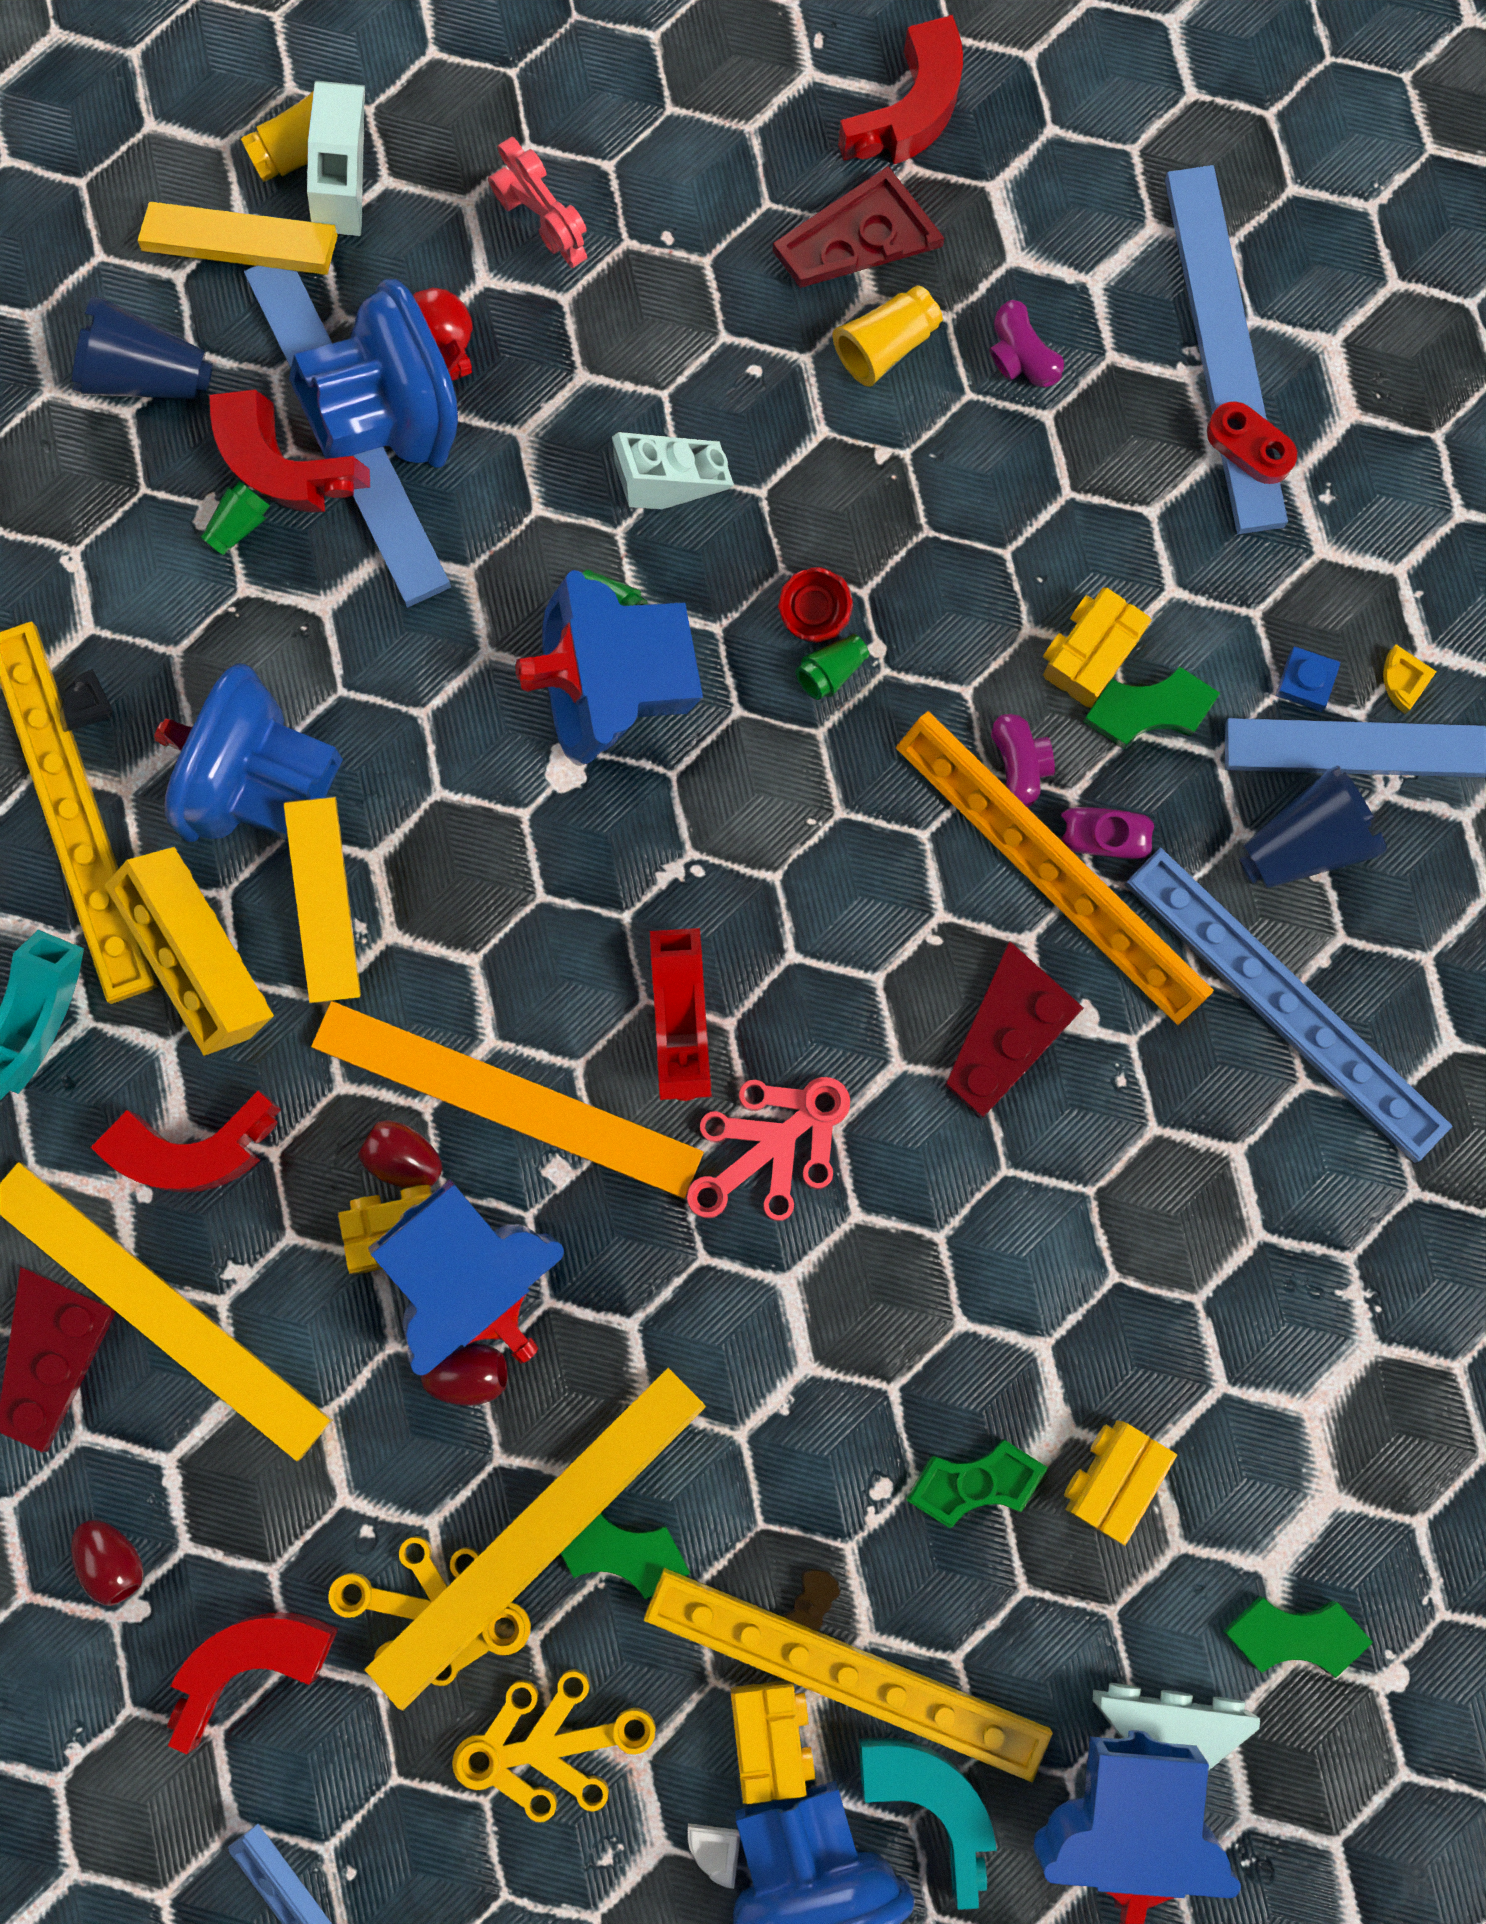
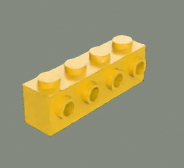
(188, 950)

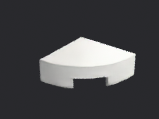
(715, 1852)

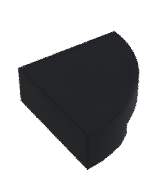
(84, 703)

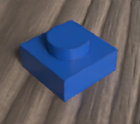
(1308, 679)

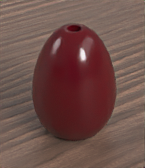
(400, 1156)
(468, 1376)
(105, 1562)

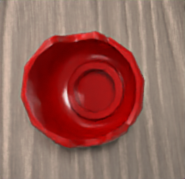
(445, 316)
(815, 604)

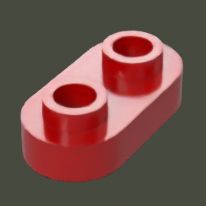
(1249, 445)

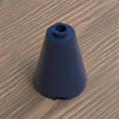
(135, 358)
(1314, 834)

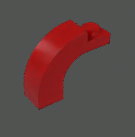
(920, 117)
(247, 441)
(680, 1014)
(148, 1158)
(270, 1641)

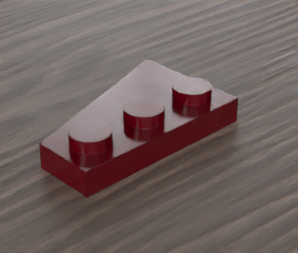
(857, 232)
(1010, 1031)
(47, 1356)

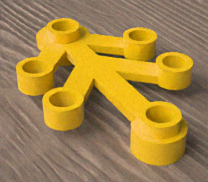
(412, 1607)
(545, 1748)

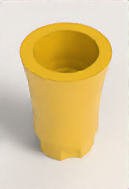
(281, 141)
(886, 334)

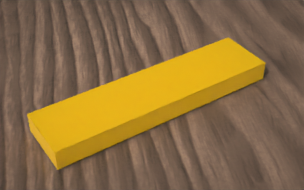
(238, 238)
(322, 899)

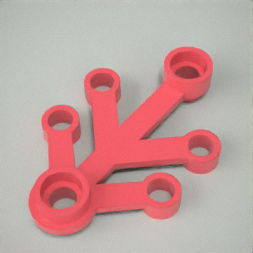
(522, 183)
(774, 1141)

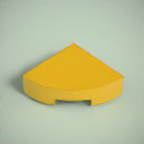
(1405, 678)

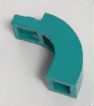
(34, 1005)
(917, 1774)

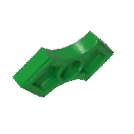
(1172, 704)
(1000, 1478)
(627, 1553)
(1320, 1636)

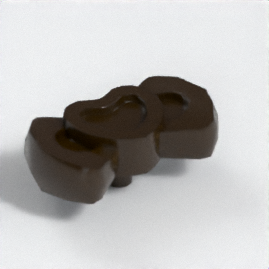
(816, 1599)

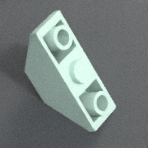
(336, 156)
(668, 470)
(1176, 1720)

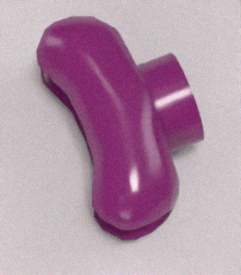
(1022, 349)
(1023, 757)
(1108, 832)

